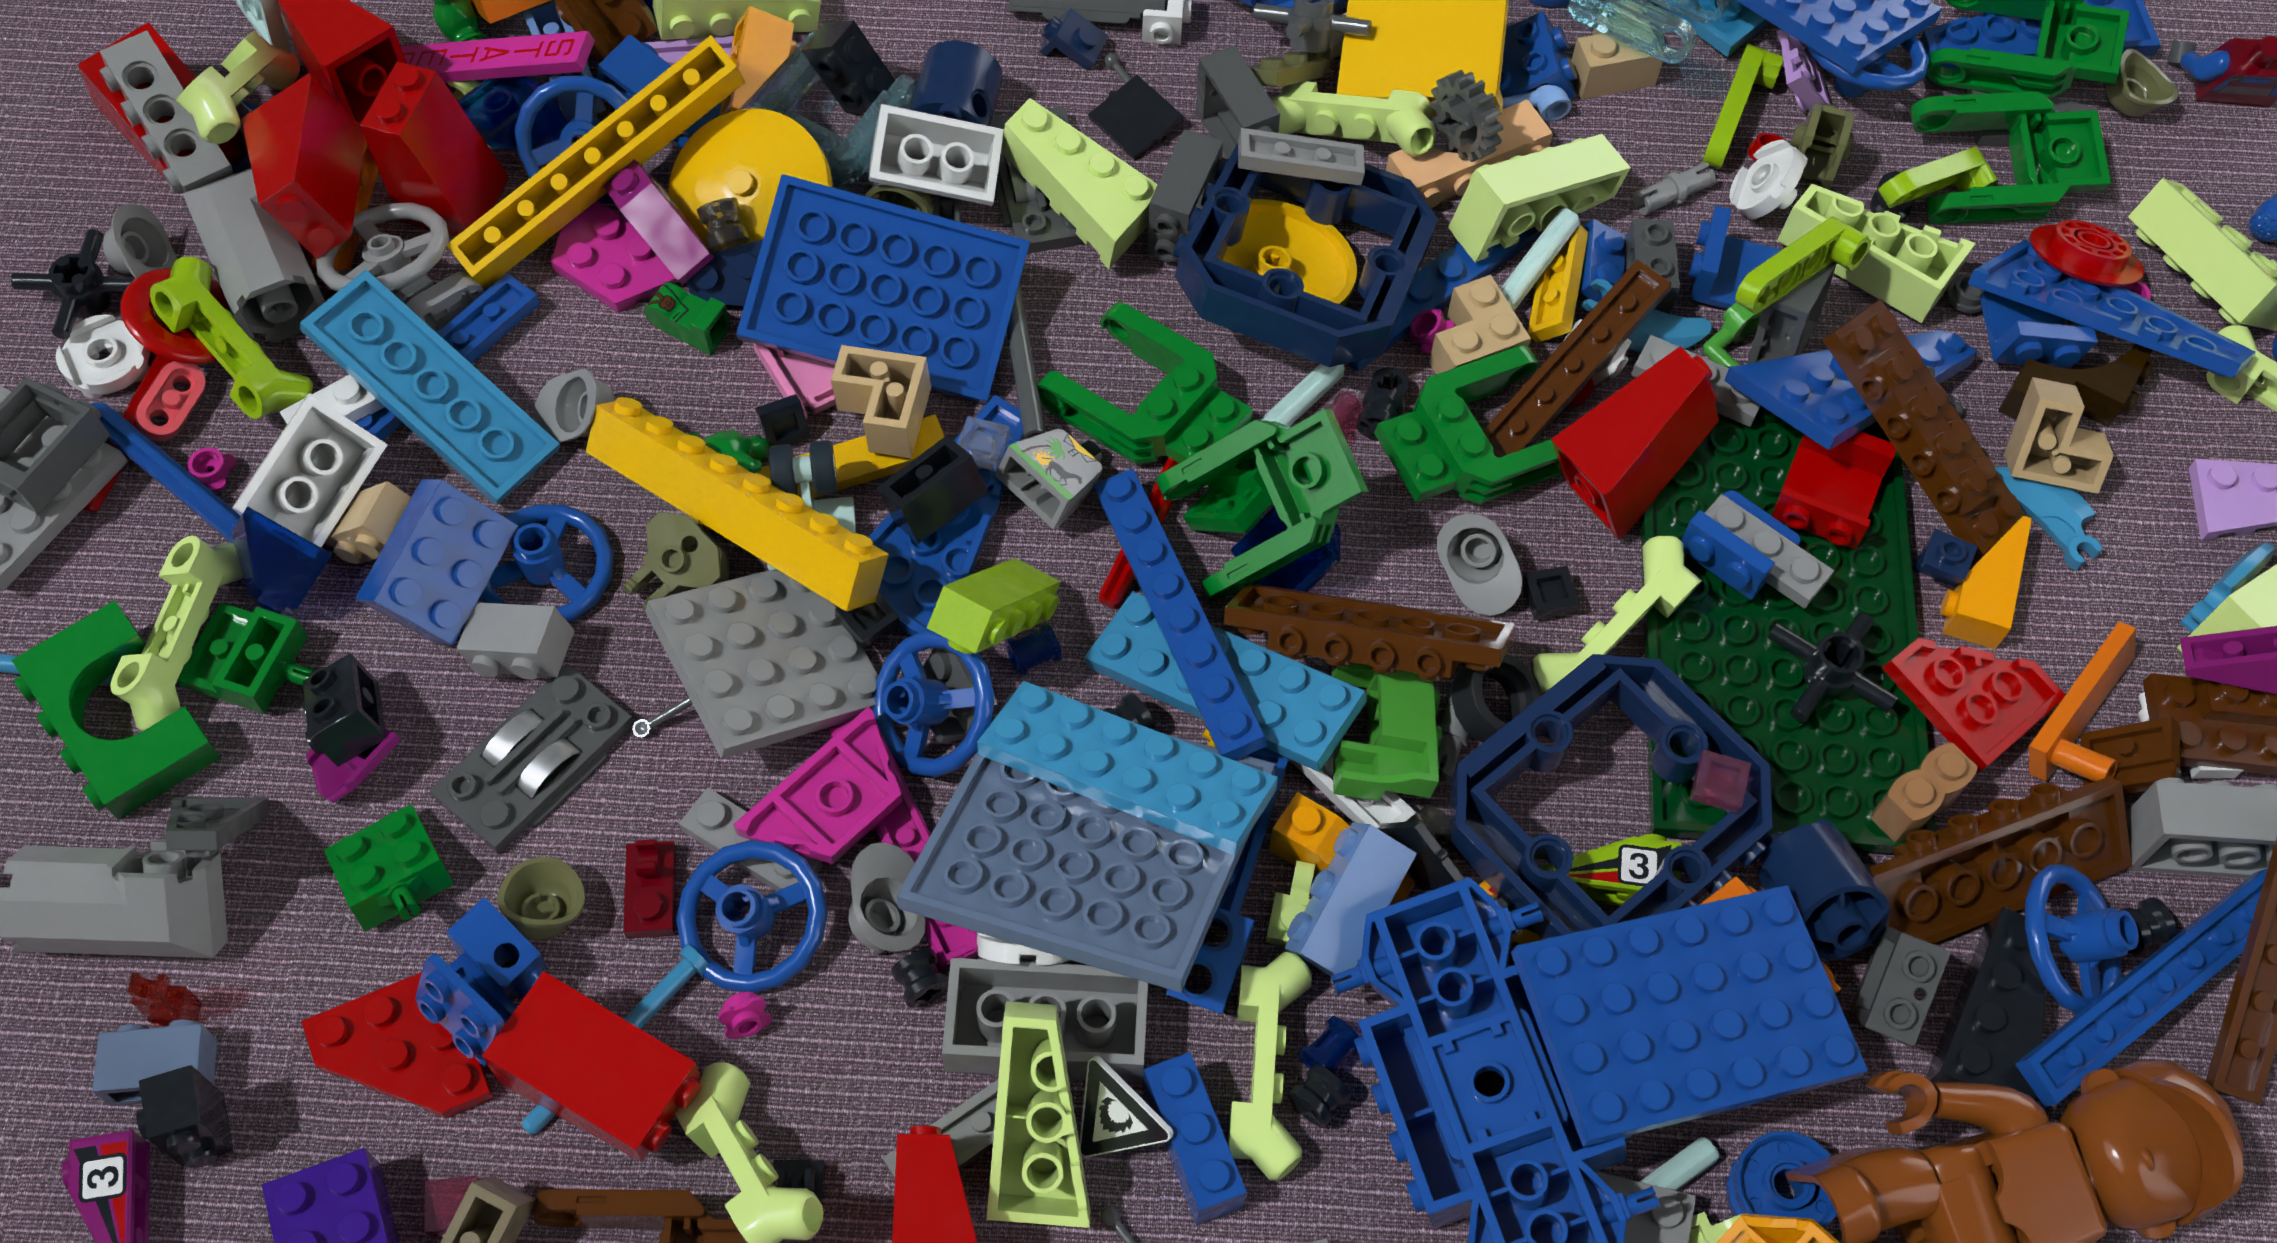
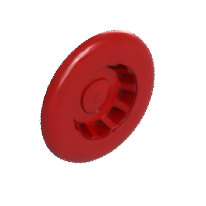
(2087, 253)
(152, 332)

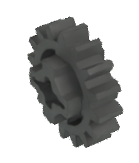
(1466, 115)

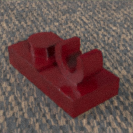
(650, 889)

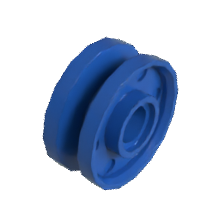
(1768, 1158)

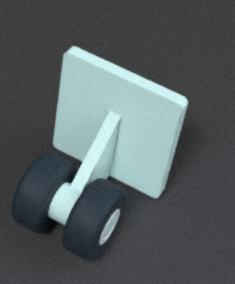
(818, 468)

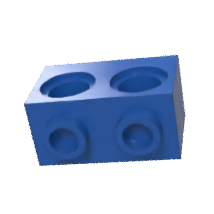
(1223, 963)

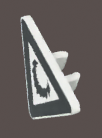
(1116, 1115)

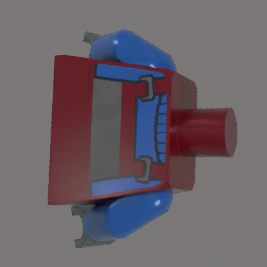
(2235, 73)

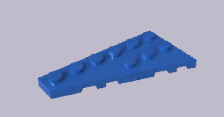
(2020, 34)
(2113, 310)
(1818, 396)
(919, 571)

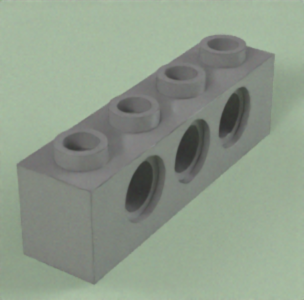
(139, 62)

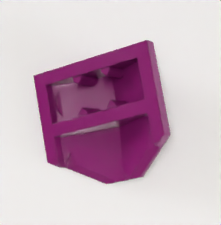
(335, 781)

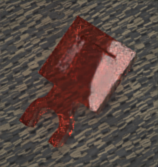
(161, 1001)

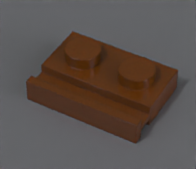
(2143, 751)

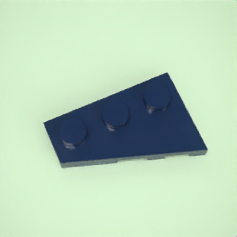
(727, 275)

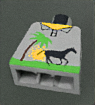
(1051, 473)

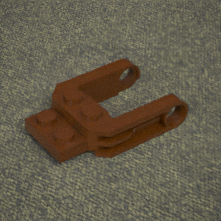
(674, 1210)

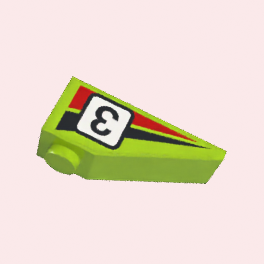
(1620, 868)

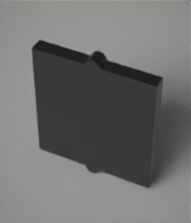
(1135, 117)
(1431, 864)

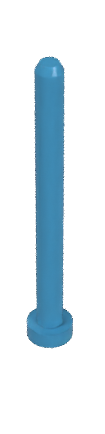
(640, 1015)

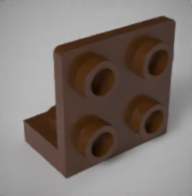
(608, 22)

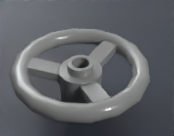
(388, 255)

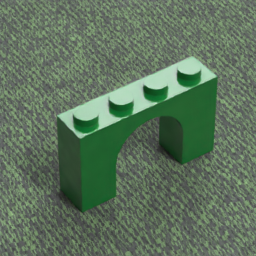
(122, 771)

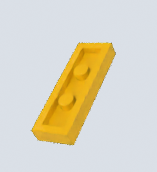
(1558, 290)

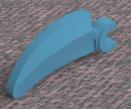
(1668, 327)
(2058, 512)
(2233, 579)

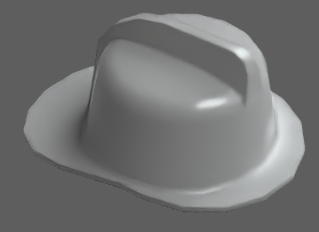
(137, 242)
(569, 403)
(1479, 563)
(874, 910)

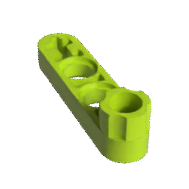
(1755, 67)
(1960, 169)
(1801, 260)

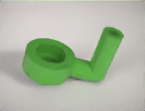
(1737, 326)

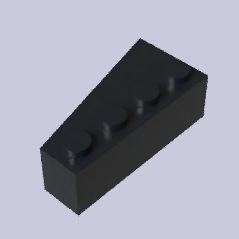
(1995, 1011)

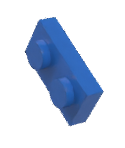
(1602, 258)

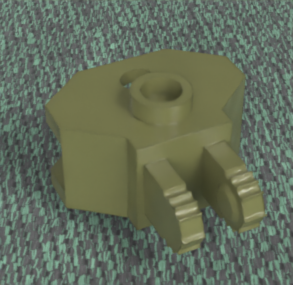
(1824, 141)
(672, 559)

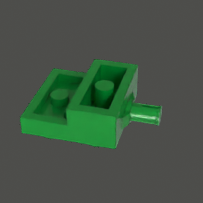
(1231, 502)
(245, 657)
(388, 868)

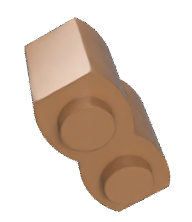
(1924, 792)

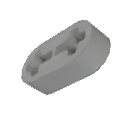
(445, 299)

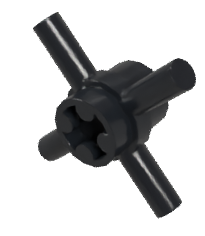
(76, 284)
(1823, 676)

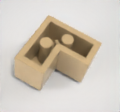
(1611, 66)
(1482, 327)
(888, 390)
(2049, 444)
(368, 523)

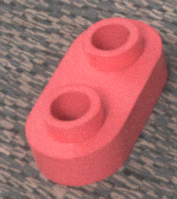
(168, 402)

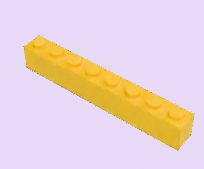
(579, 173)
(737, 503)

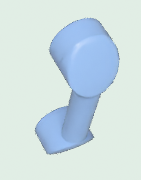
(1549, 99)

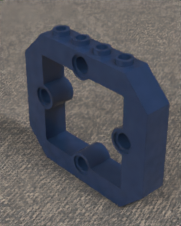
(1274, 304)
(1670, 718)

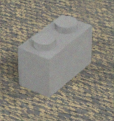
(515, 640)

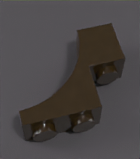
(2103, 389)

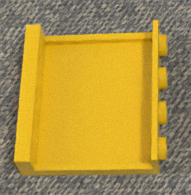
(1422, 42)

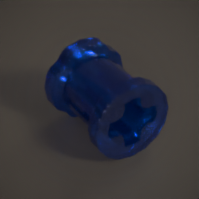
(1033, 649)
(1331, 1046)

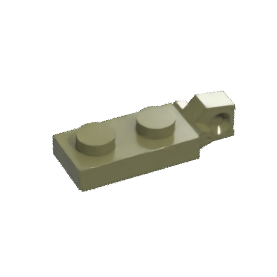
(1291, 69)

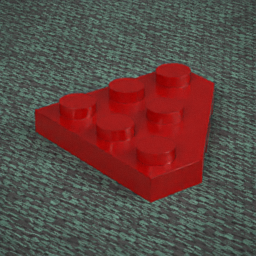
(1974, 697)
(397, 1051)

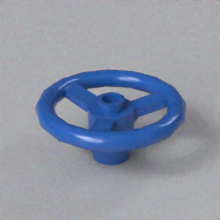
(1890, 75)
(581, 124)
(542, 561)
(927, 703)
(733, 905)
(2086, 937)

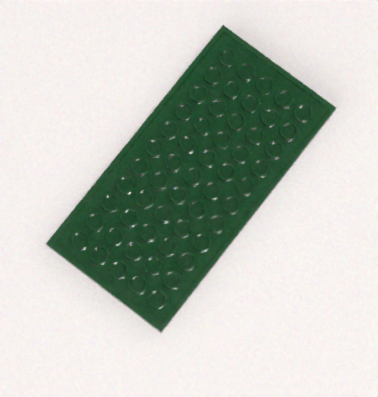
(1720, 647)

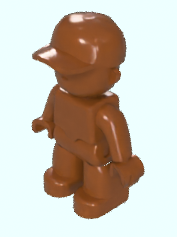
(2130, 1151)

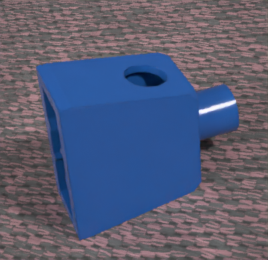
(492, 944)

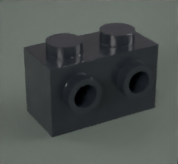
(848, 65)
(927, 498)
(343, 710)
(184, 1117)

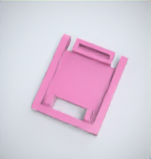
(799, 376)

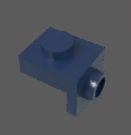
(1074, 38)
(1945, 558)

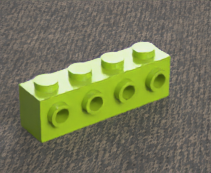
(993, 605)

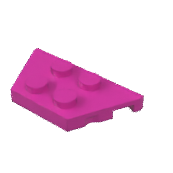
(608, 259)
(830, 796)

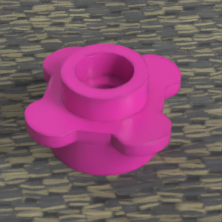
(1425, 327)
(207, 459)
(744, 1015)

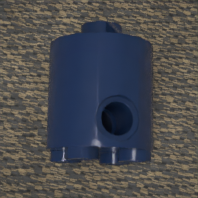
(958, 82)
(1829, 885)

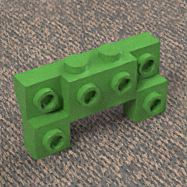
(1400, 737)

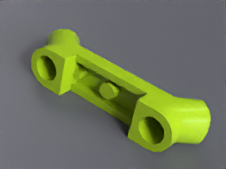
(187, 303)

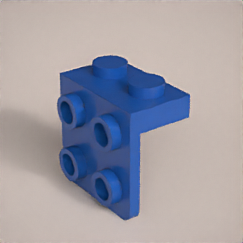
(1536, 57)
(1723, 261)
(2027, 332)
(1727, 553)
(463, 1003)

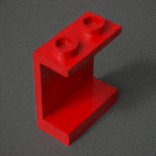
(1834, 488)

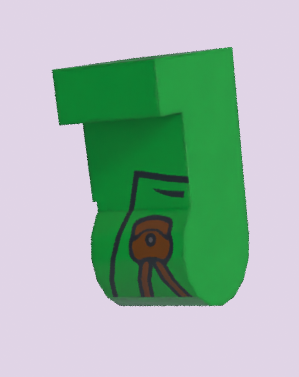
(688, 317)

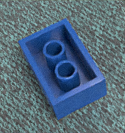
(437, 561)

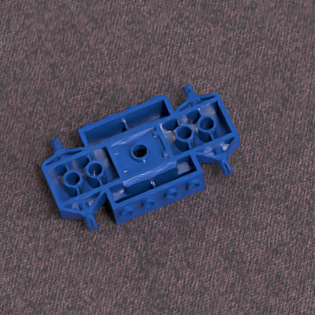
(1462, 1013)

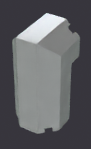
(254, 258)
(114, 902)

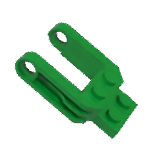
(2071, 44)
(2047, 148)
(1174, 419)
(1446, 449)
(1306, 475)

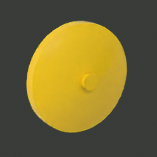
(744, 159)
(1286, 238)

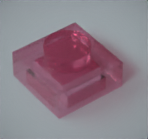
(1720, 781)
(442, 1202)

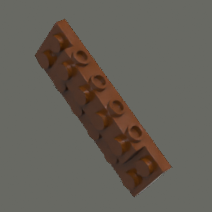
(1924, 427)
(1369, 632)
(2217, 722)
(1987, 861)

